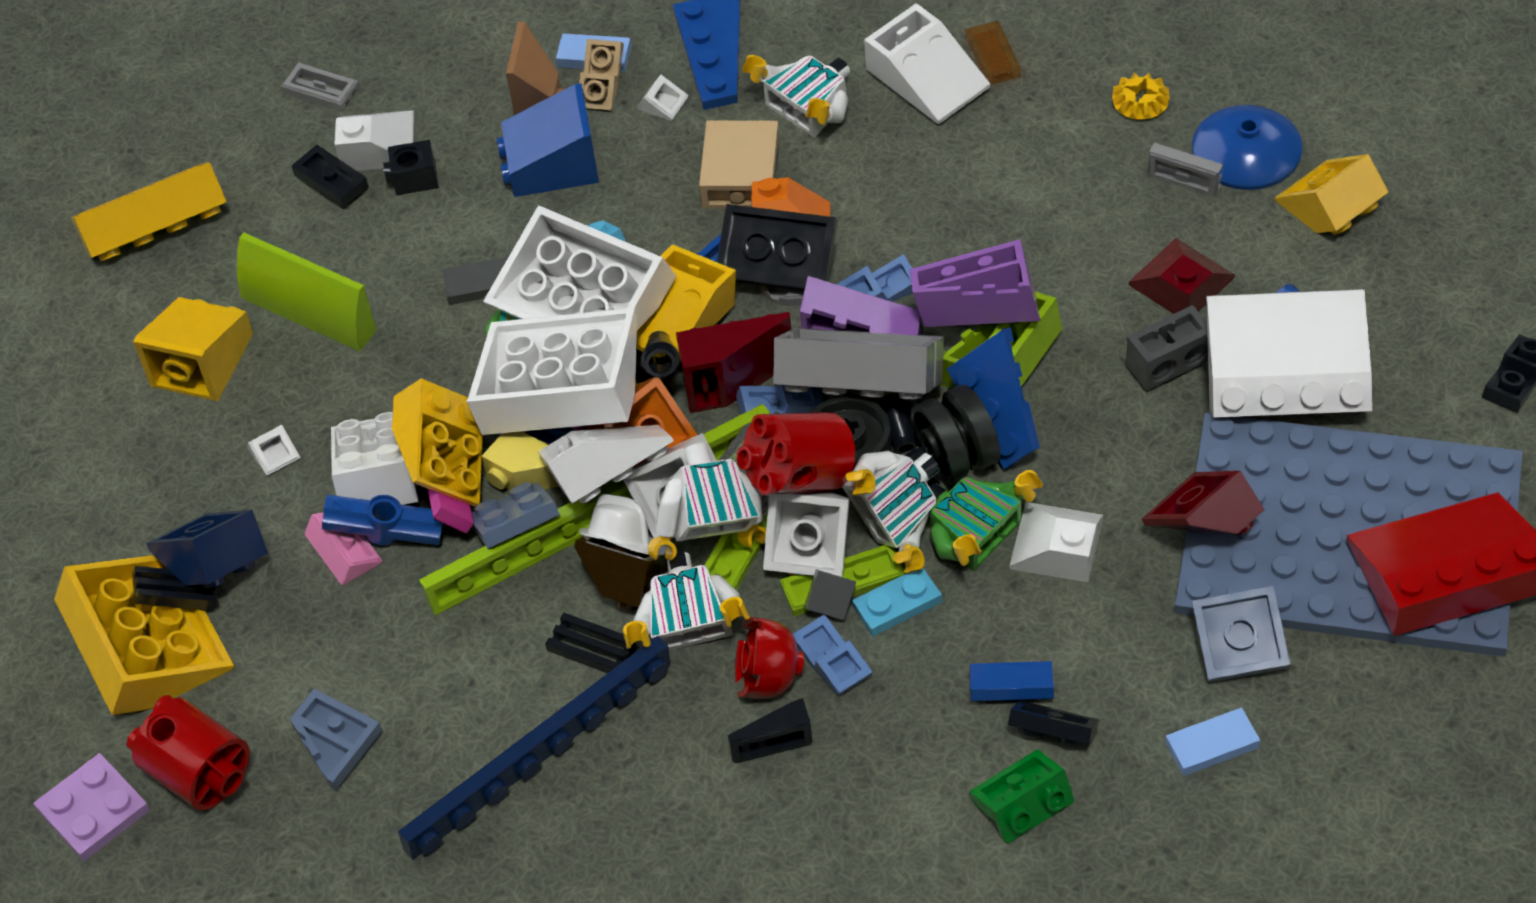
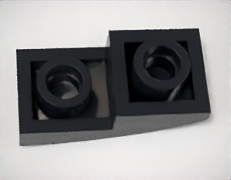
(1515, 376)

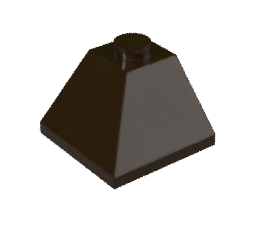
(619, 571)

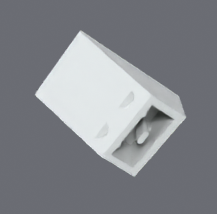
(924, 64)
(593, 457)
(369, 461)

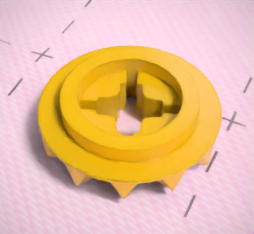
(1151, 103)

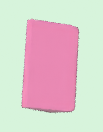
(344, 553)

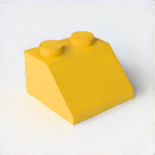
(1334, 193)

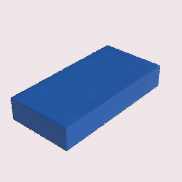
(1011, 681)

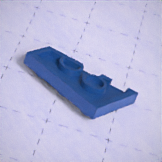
(995, 380)

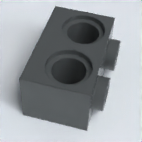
(1168, 348)

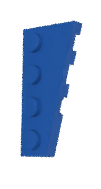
(712, 47)

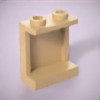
(734, 158)

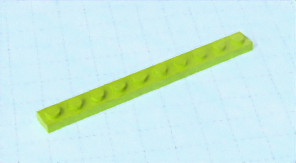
(494, 564)

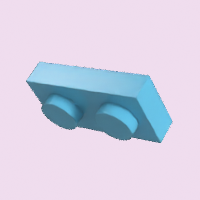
(896, 601)

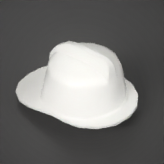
(621, 523)

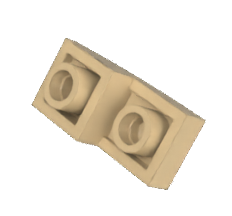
(601, 73)

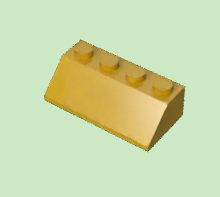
(148, 210)

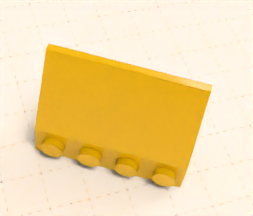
(134, 647)

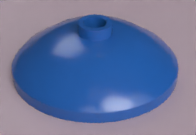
(1251, 143)

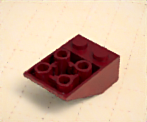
(728, 356)

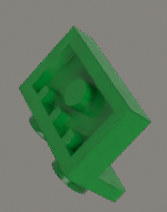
(1024, 795)

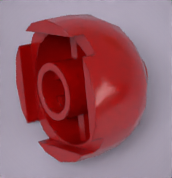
(771, 655)

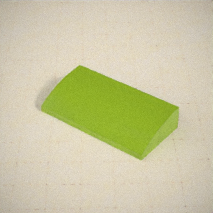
(304, 292)

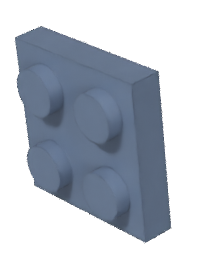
(518, 512)
(1241, 634)

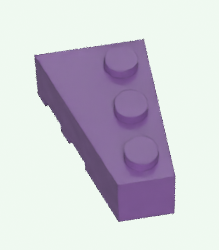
(977, 288)
(844, 309)

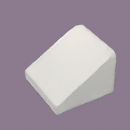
(663, 99)
(273, 450)

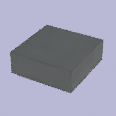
(829, 594)

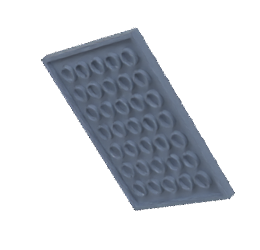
(1316, 492)

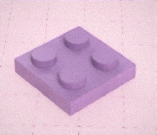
(91, 807)

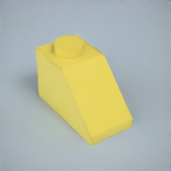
(515, 461)

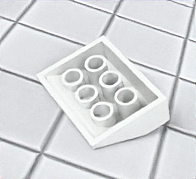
(575, 270)
(1288, 353)
(556, 372)

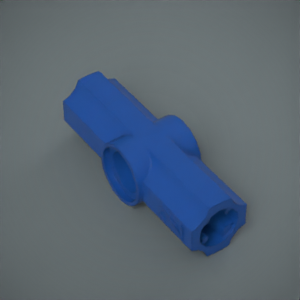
(362, 517)

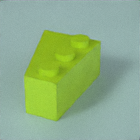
(1029, 344)

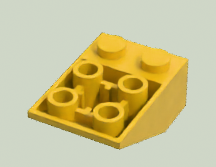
(694, 300)
(439, 440)

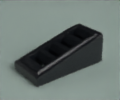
(773, 733)

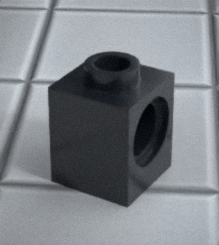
(411, 167)

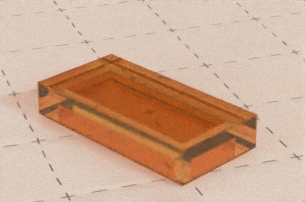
(993, 52)

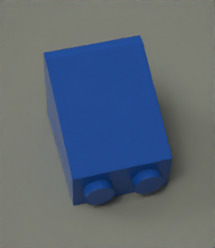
(549, 145)

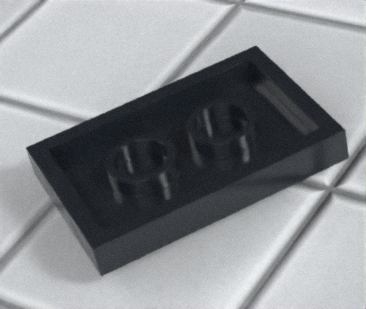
(776, 246)

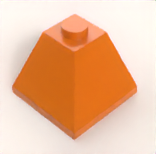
(789, 196)
(655, 407)

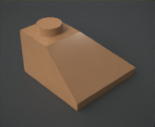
(530, 71)

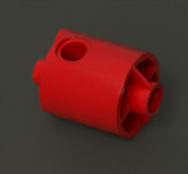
(797, 452)
(189, 753)

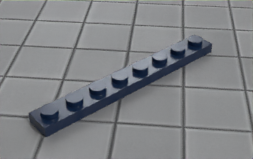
(526, 755)

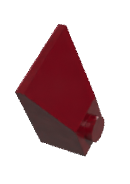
(1181, 278)
(1208, 504)

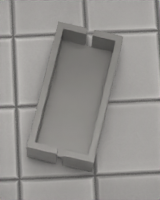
(858, 362)

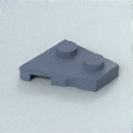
(333, 735)

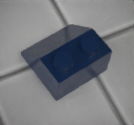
(210, 547)

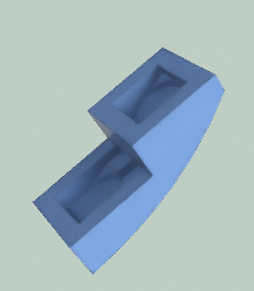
(887, 283)
(777, 399)
(831, 656)

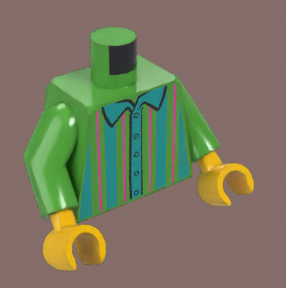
(978, 516)

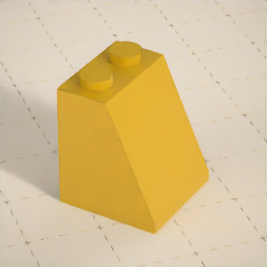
(193, 347)

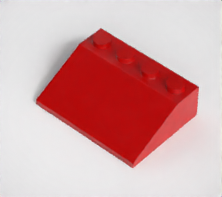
(1448, 562)

